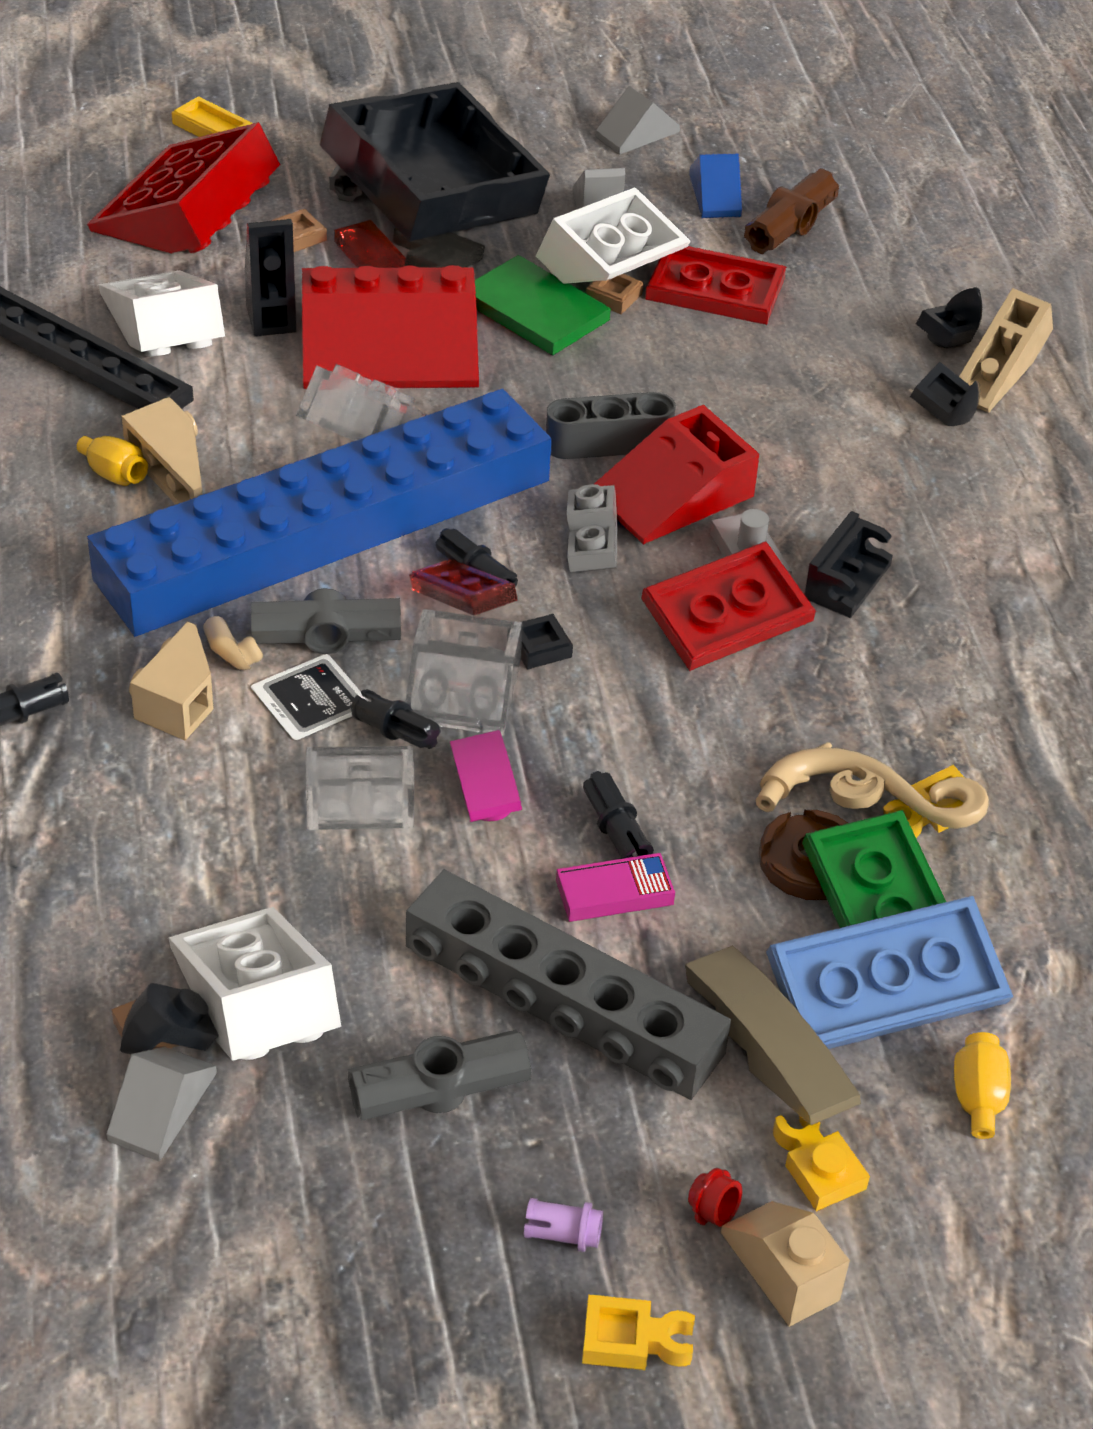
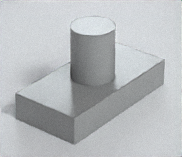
(743, 531)

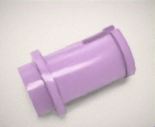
(564, 1223)

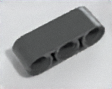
(605, 423)

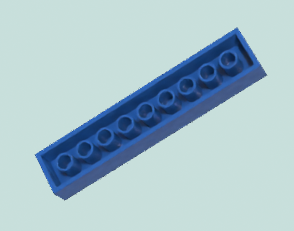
(317, 511)

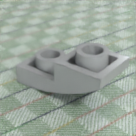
(592, 528)

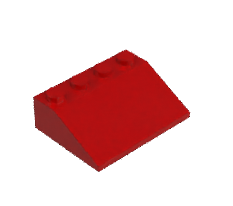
(190, 191)
(392, 324)

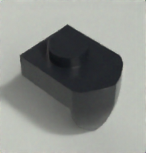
(955, 321)
(947, 396)
(167, 1017)

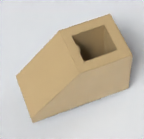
(174, 686)

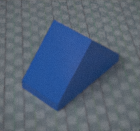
(717, 185)

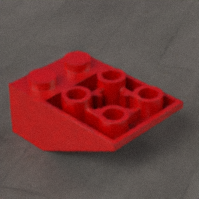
(682, 475)

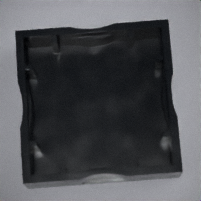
(433, 160)

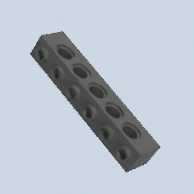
(567, 984)

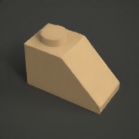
(789, 1258)

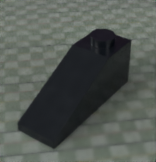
(270, 277)

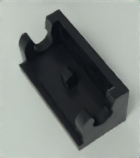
(848, 566)

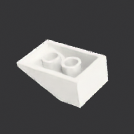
(165, 311)
(258, 982)

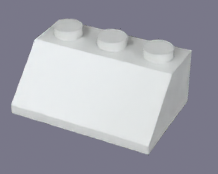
(608, 239)

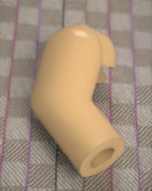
(224, 644)

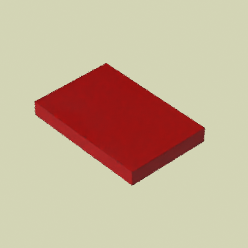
(717, 284)
(728, 605)

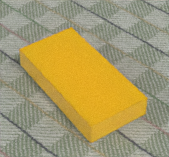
(205, 118)

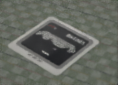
(308, 696)

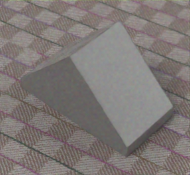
(634, 123)
(598, 185)
(157, 1099)

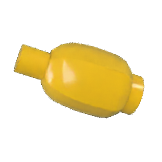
(114, 459)
(982, 1081)

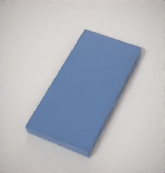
(891, 972)

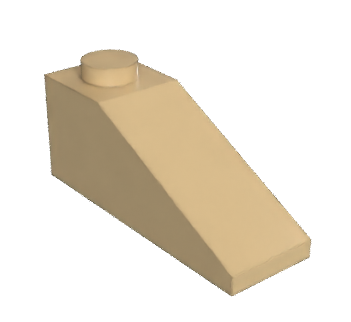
(1008, 346)
(168, 445)

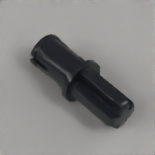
(463, 550)
(32, 698)
(395, 720)
(616, 816)

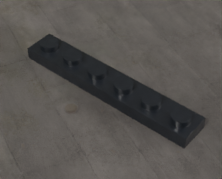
(87, 355)

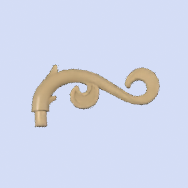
(876, 778)

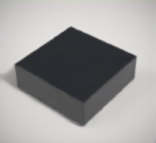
(544, 642)

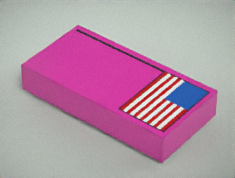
(615, 887)

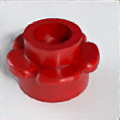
(715, 1197)

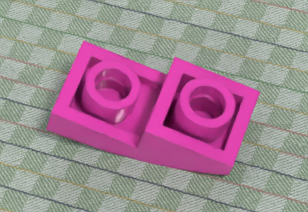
(486, 776)

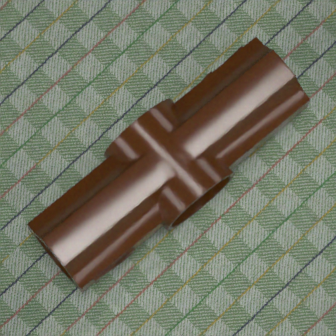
(791, 211)

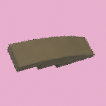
(777, 1038)

